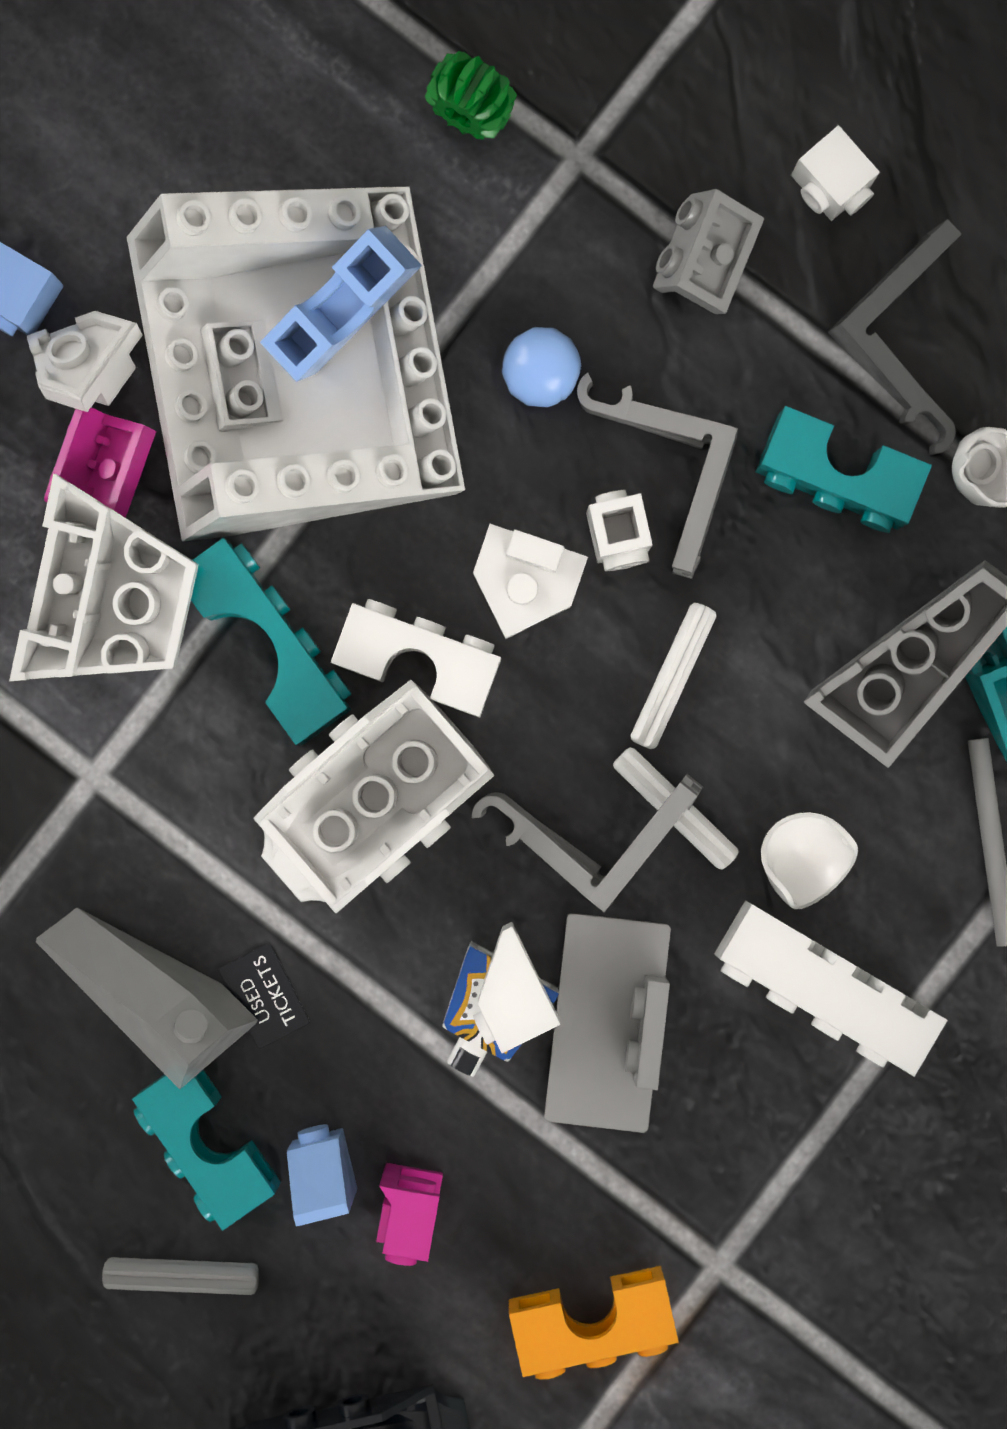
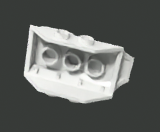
(369, 798)

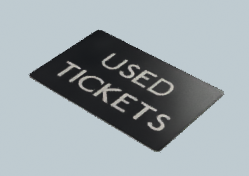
(267, 993)

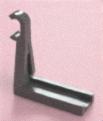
(875, 355)

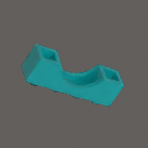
(304, 695)

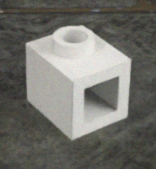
(835, 175)

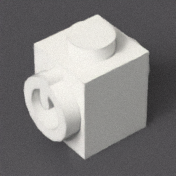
(619, 530)

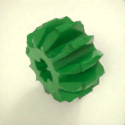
(470, 95)

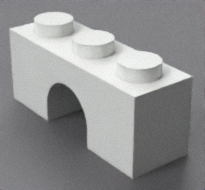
(376, 638)

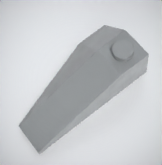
(157, 1001)

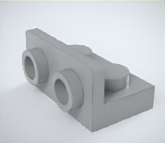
(708, 250)

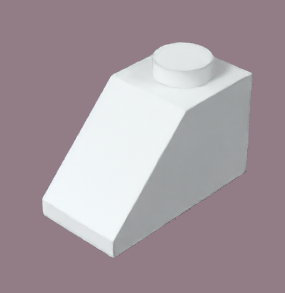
(512, 996)

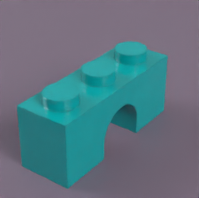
(798, 460)
(224, 1182)

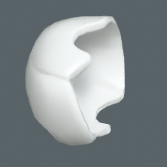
(981, 467)

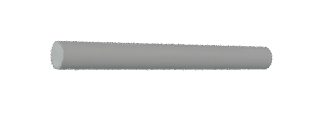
(990, 834)

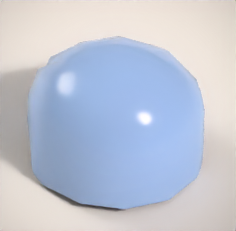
(541, 367)

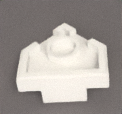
(85, 359)
(526, 578)

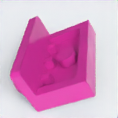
(104, 457)

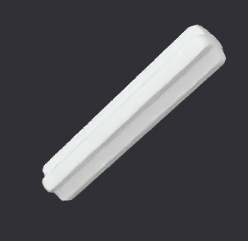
(673, 675)
(691, 824)

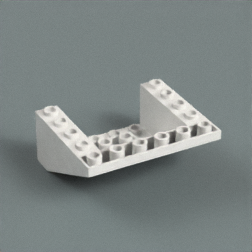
(236, 428)

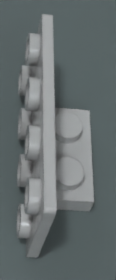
(610, 1023)

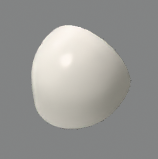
(807, 857)

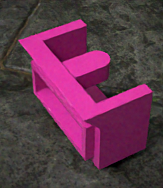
(408, 1213)

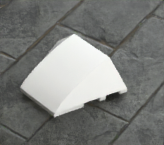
(102, 594)

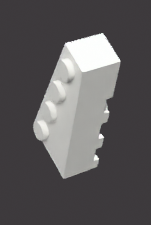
(830, 988)

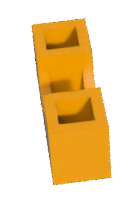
(552, 1340)

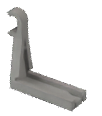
(686, 430)
(575, 865)

